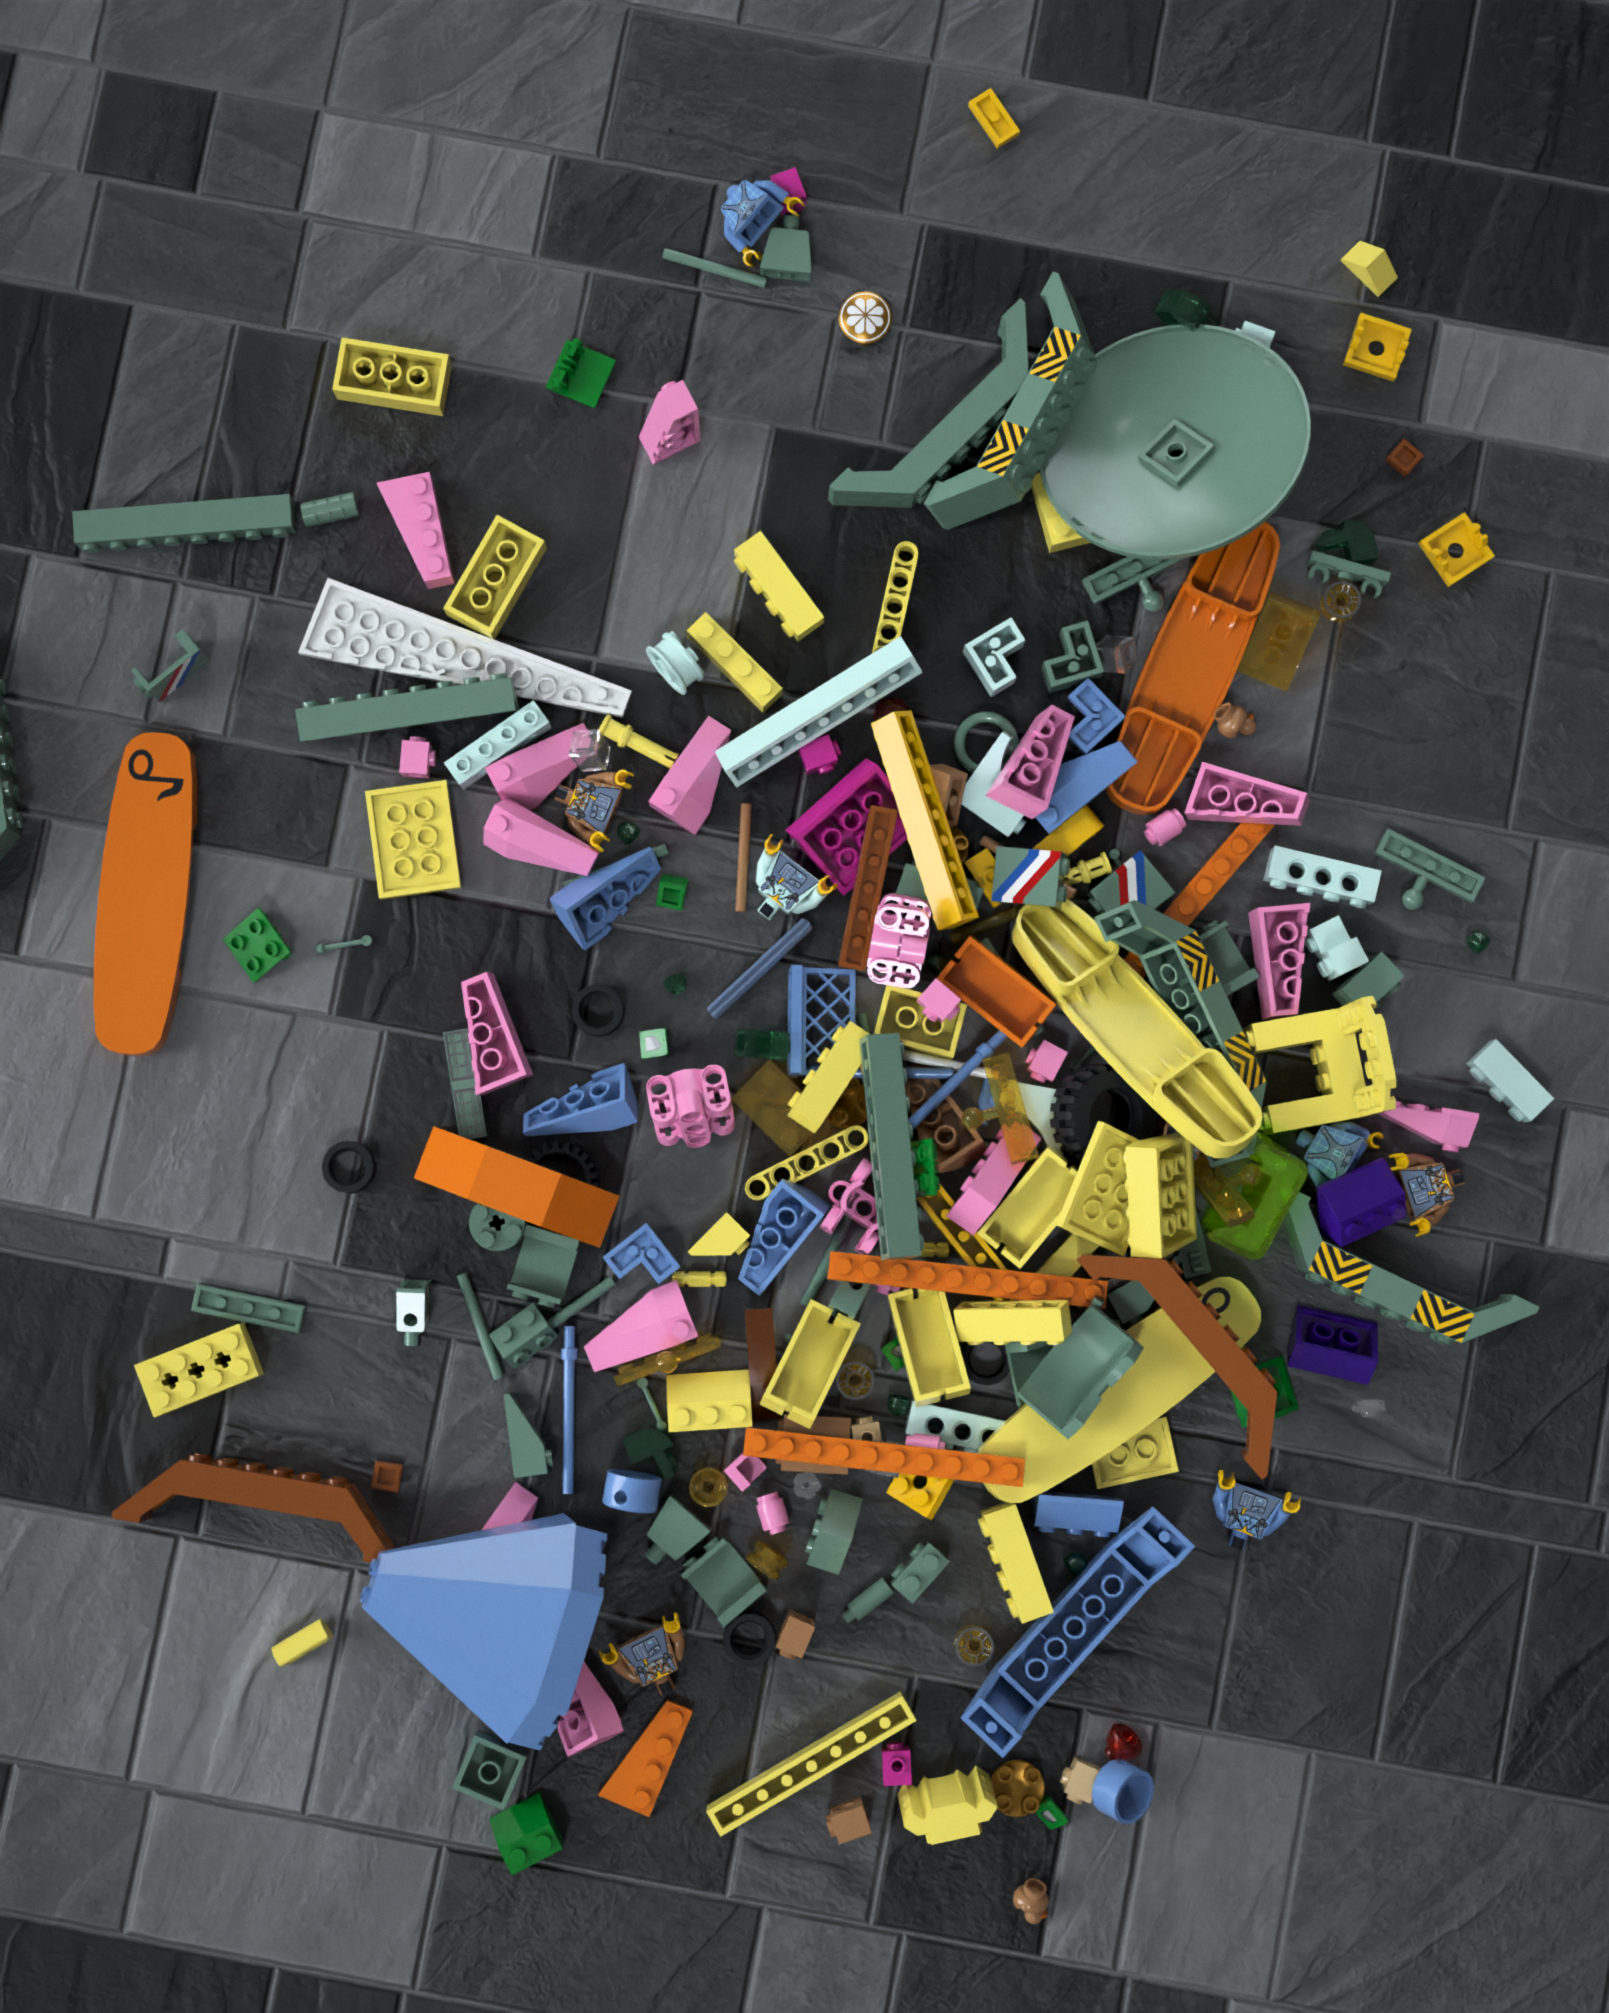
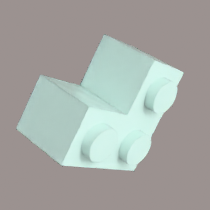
(989, 652)
(1334, 949)

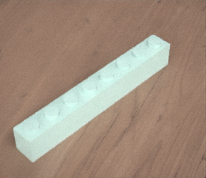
(818, 711)

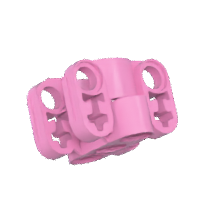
(899, 940)
(691, 1106)
(847, 1206)

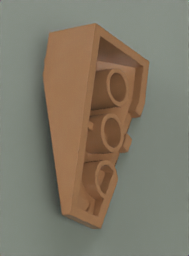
(955, 1143)

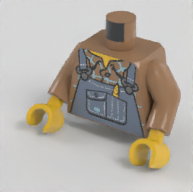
(593, 805)
(1425, 1188)
(650, 1656)

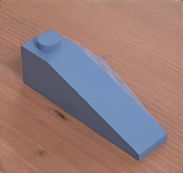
(1084, 780)
(596, 900)
(596, 1106)
(782, 1227)

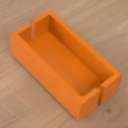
(997, 991)

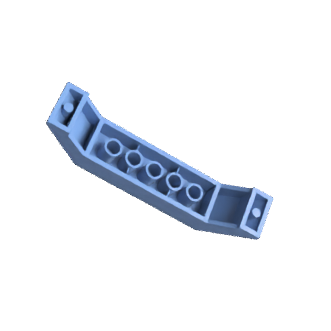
(1079, 1623)

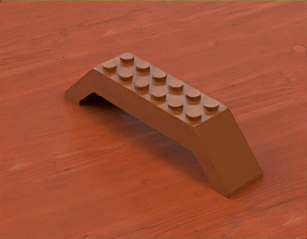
(1206, 1334)
(263, 1489)

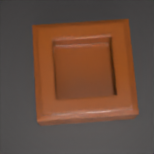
(1404, 457)
(387, 1476)

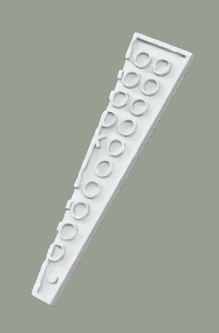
(395, 639)

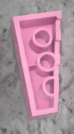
(670, 423)
(418, 518)
(1033, 767)
(1278, 957)
(495, 1046)

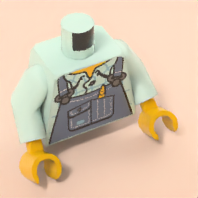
(787, 883)

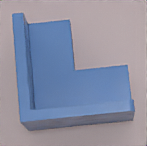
(1100, 717)
(646, 1248)

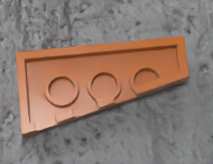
(645, 1767)

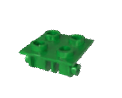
(580, 373)
(257, 945)
(924, 1168)

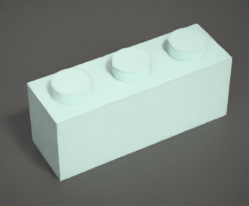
(1509, 1081)

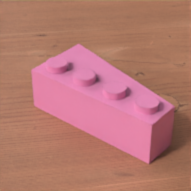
(1241, 798)
(987, 1186)

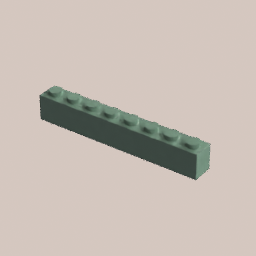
(184, 522)
(406, 709)
(890, 1146)

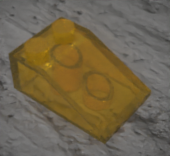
(1279, 641)

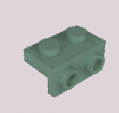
(523, 1336)

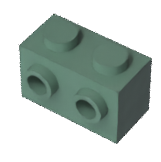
(919, 1570)

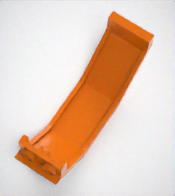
(516, 1187)

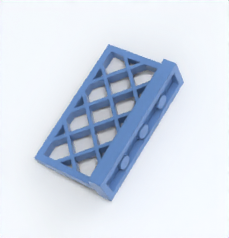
(797, 1012)

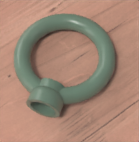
(971, 721)

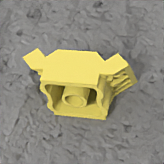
(948, 1805)

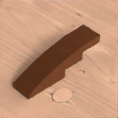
(760, 1358)

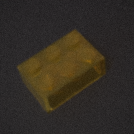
(765, 1103)

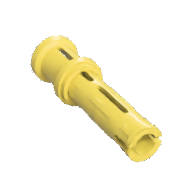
(626, 737)
(1085, 872)

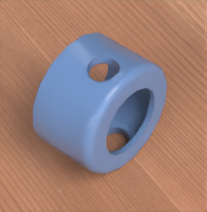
(632, 1491)
(1122, 1791)

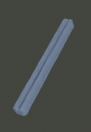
(759, 968)

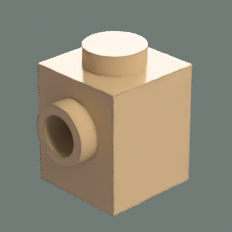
(866, 1429)
(1079, 1780)

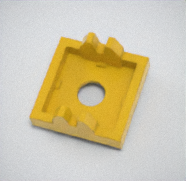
(1391, 335)
(1464, 533)
(924, 1500)

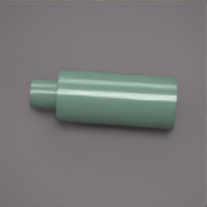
(868, 1600)

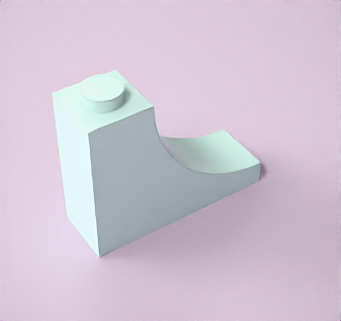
(974, 798)
(1037, 1104)

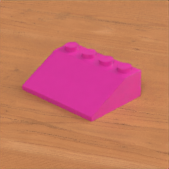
(836, 824)

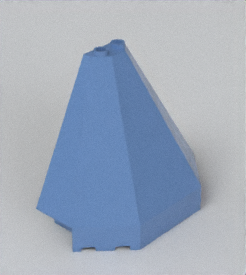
(497, 1617)

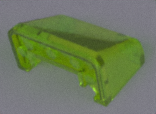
(1269, 1198)

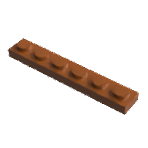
(867, 887)

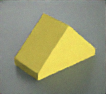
(1371, 266)

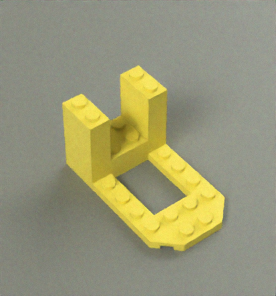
(1337, 1063)

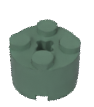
(488, 1236)

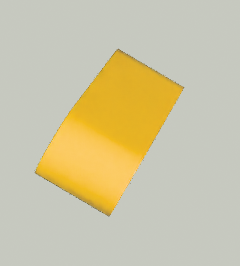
(1072, 832)

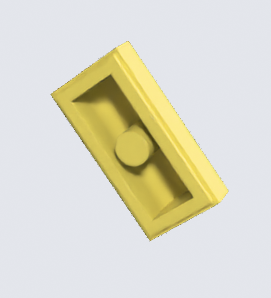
(302, 1642)

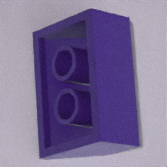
(1360, 1203)
(1333, 1345)

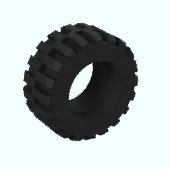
(1075, 1101)

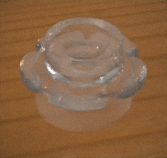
(800, 1490)

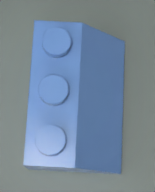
(1077, 1513)

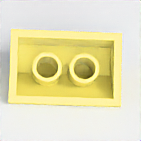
(709, 1400)

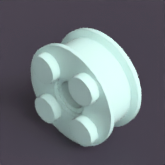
(675, 662)

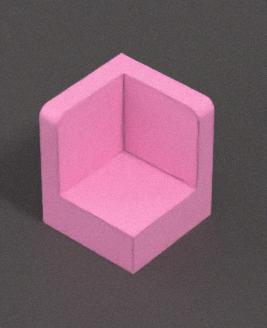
(744, 1470)

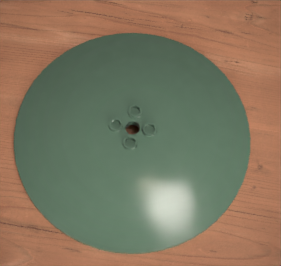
(1167, 390)

